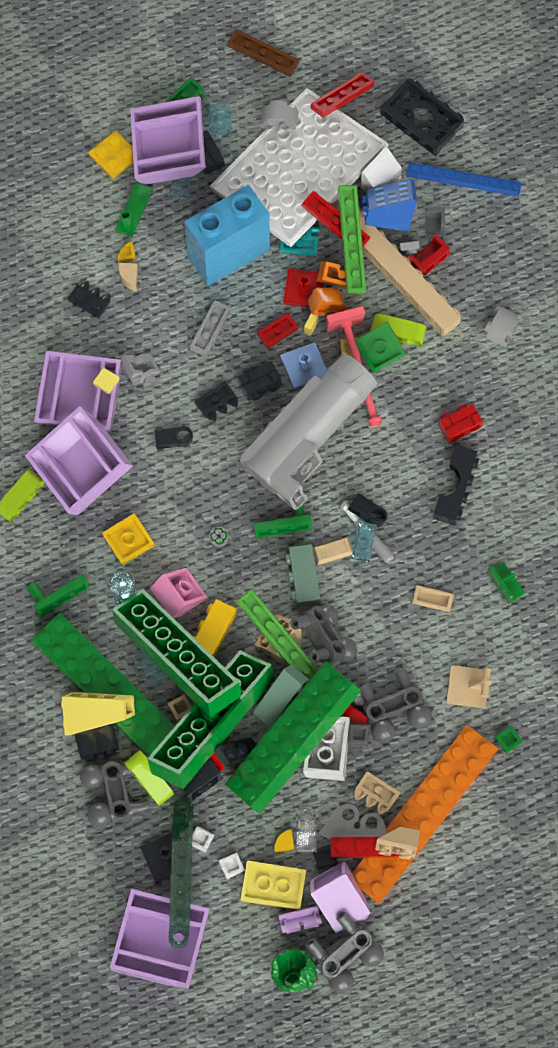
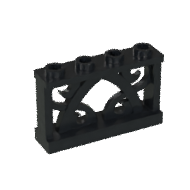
(428, 101)

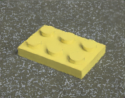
(273, 885)

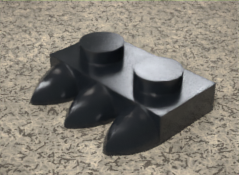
(89, 300)
(216, 401)

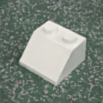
(381, 171)

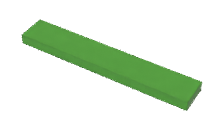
(351, 239)
(276, 634)

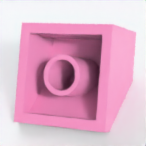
(178, 592)

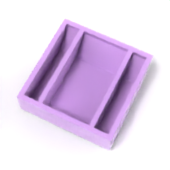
(167, 140)
(69, 384)
(78, 461)
(144, 943)

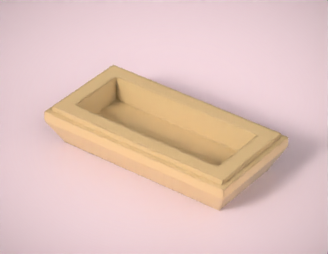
(332, 550)
(433, 598)

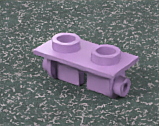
(292, 921)

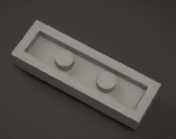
(210, 328)

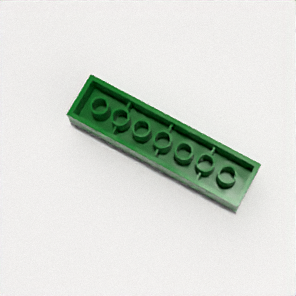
(177, 653)
(198, 735)
(292, 737)

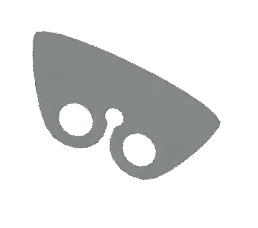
(339, 827)

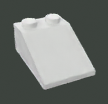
(329, 756)

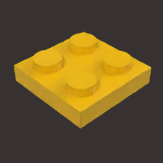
(113, 154)
(128, 539)

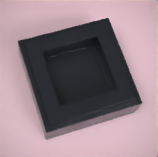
(323, 857)

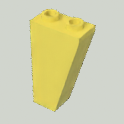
(94, 710)

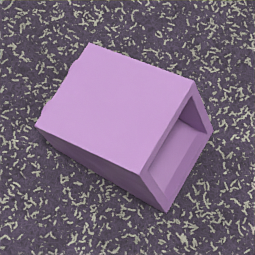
(338, 892)

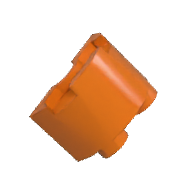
(326, 300)

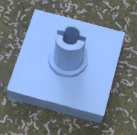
(303, 364)

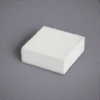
(201, 839)
(231, 865)

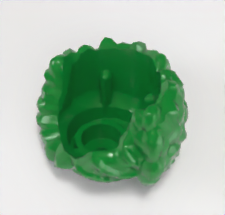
(293, 971)

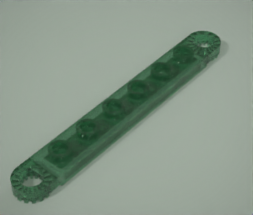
(181, 873)

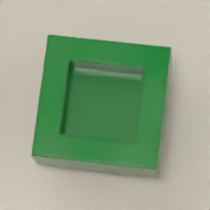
(508, 739)

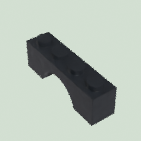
(449, 506)

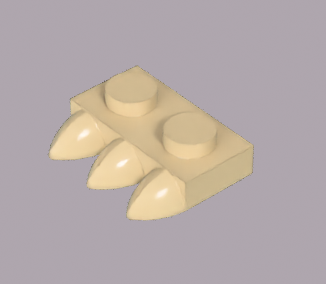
(376, 792)

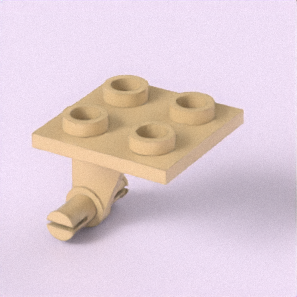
(468, 686)

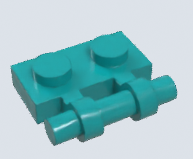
(305, 245)

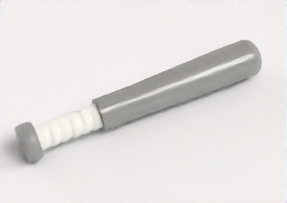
(382, 550)

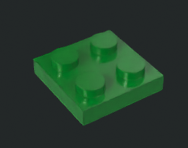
(380, 347)

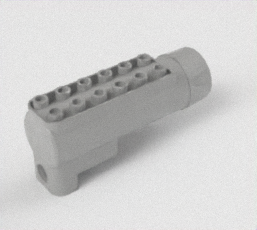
(289, 445)

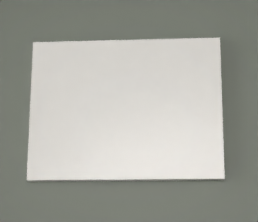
(293, 163)

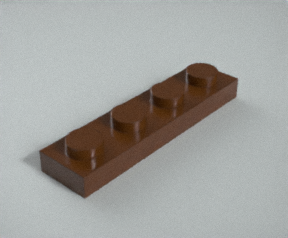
(263, 53)

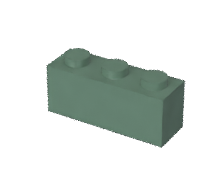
(303, 575)
(280, 695)

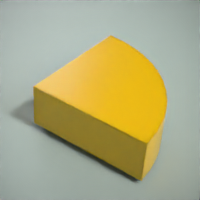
(127, 253)
(284, 841)

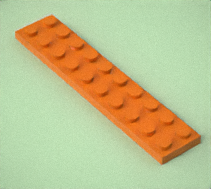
(428, 808)

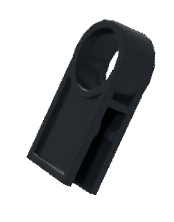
(168, 437)
(364, 508)

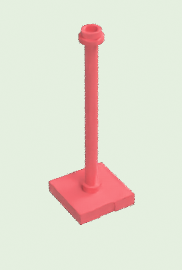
(345, 321)

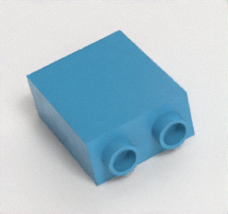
(228, 235)

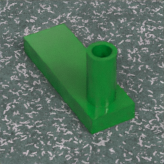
(134, 209)
(299, 523)
(47, 604)

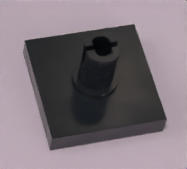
(158, 857)

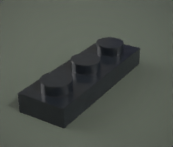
(235, 752)

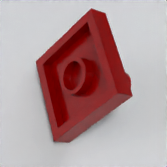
(300, 287)

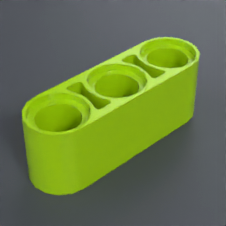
(405, 330)
(20, 494)
(153, 785)

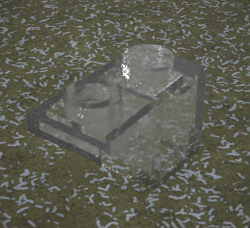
(306, 830)

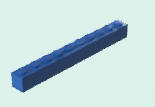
(463, 179)

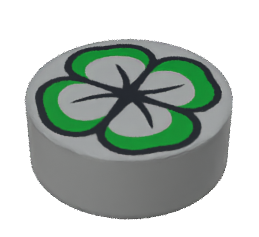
(219, 537)

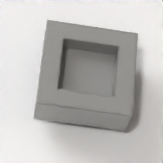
(411, 247)

